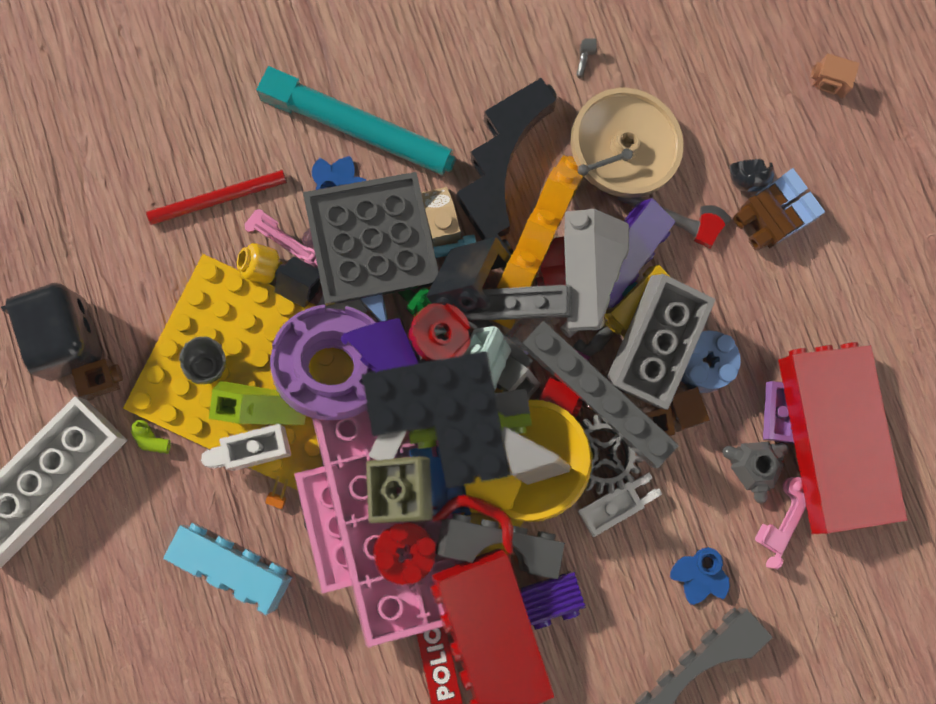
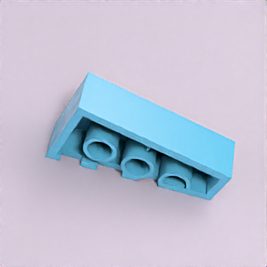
(228, 567)

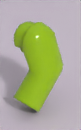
(146, 439)

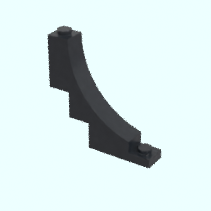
(509, 124)

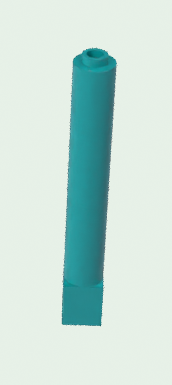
(289, 95)

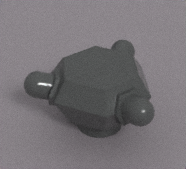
(757, 465)

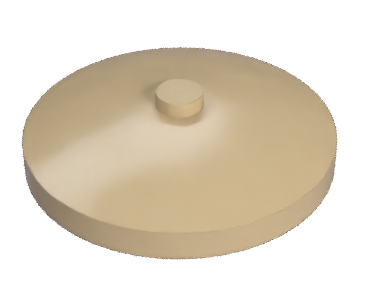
(632, 121)

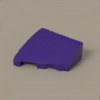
(382, 345)

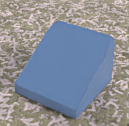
(375, 306)

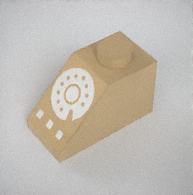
(441, 216)

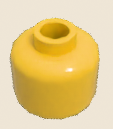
(258, 263)

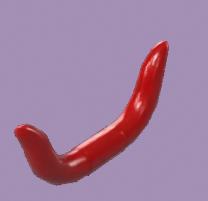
(483, 507)

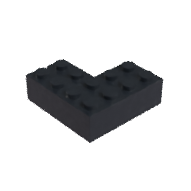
(454, 397)

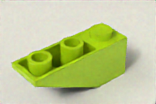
(251, 405)

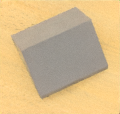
(530, 461)

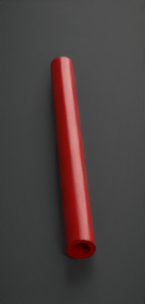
(216, 197)

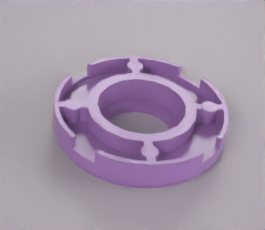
(297, 344)

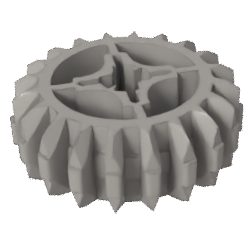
(613, 463)

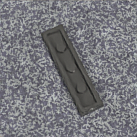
(525, 303)

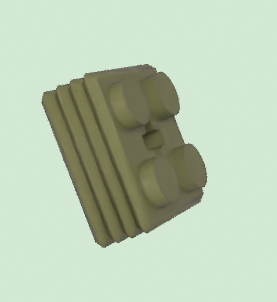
(382, 485)

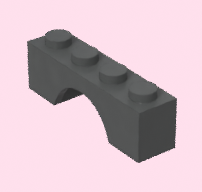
(465, 540)

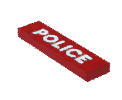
(439, 667)

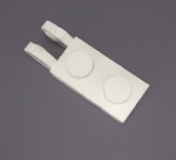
(616, 506)

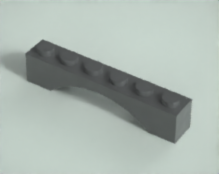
(601, 395)
(736, 638)

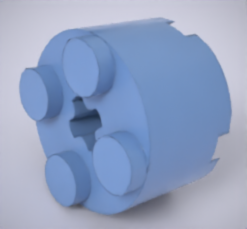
(725, 362)

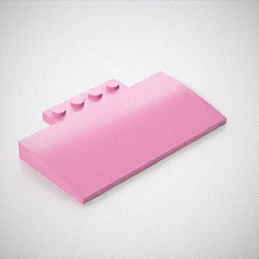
(344, 540)

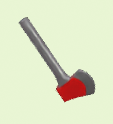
(710, 223)

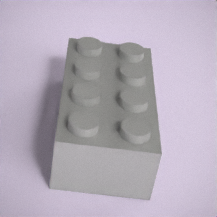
(660, 340)

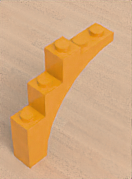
(541, 227)

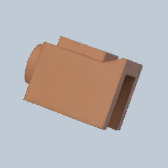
(834, 75)

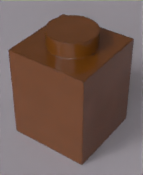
(688, 408)

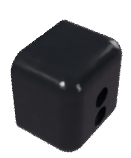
(53, 330)

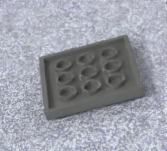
(371, 238)

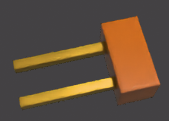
(275, 499)

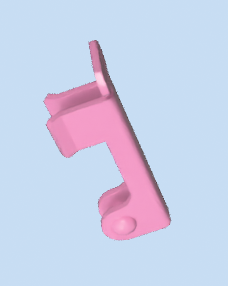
(272, 231)
(778, 539)

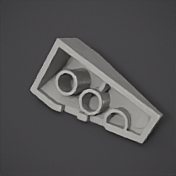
(593, 262)

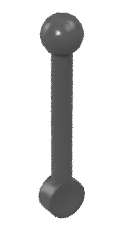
(625, 155)

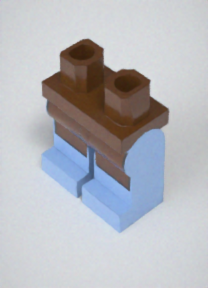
(767, 212)

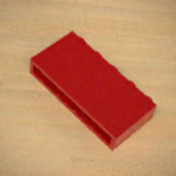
(491, 632)

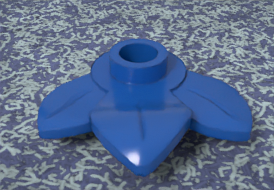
(339, 173)
(700, 580)

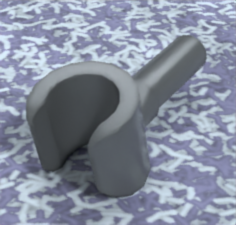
(587, 47)

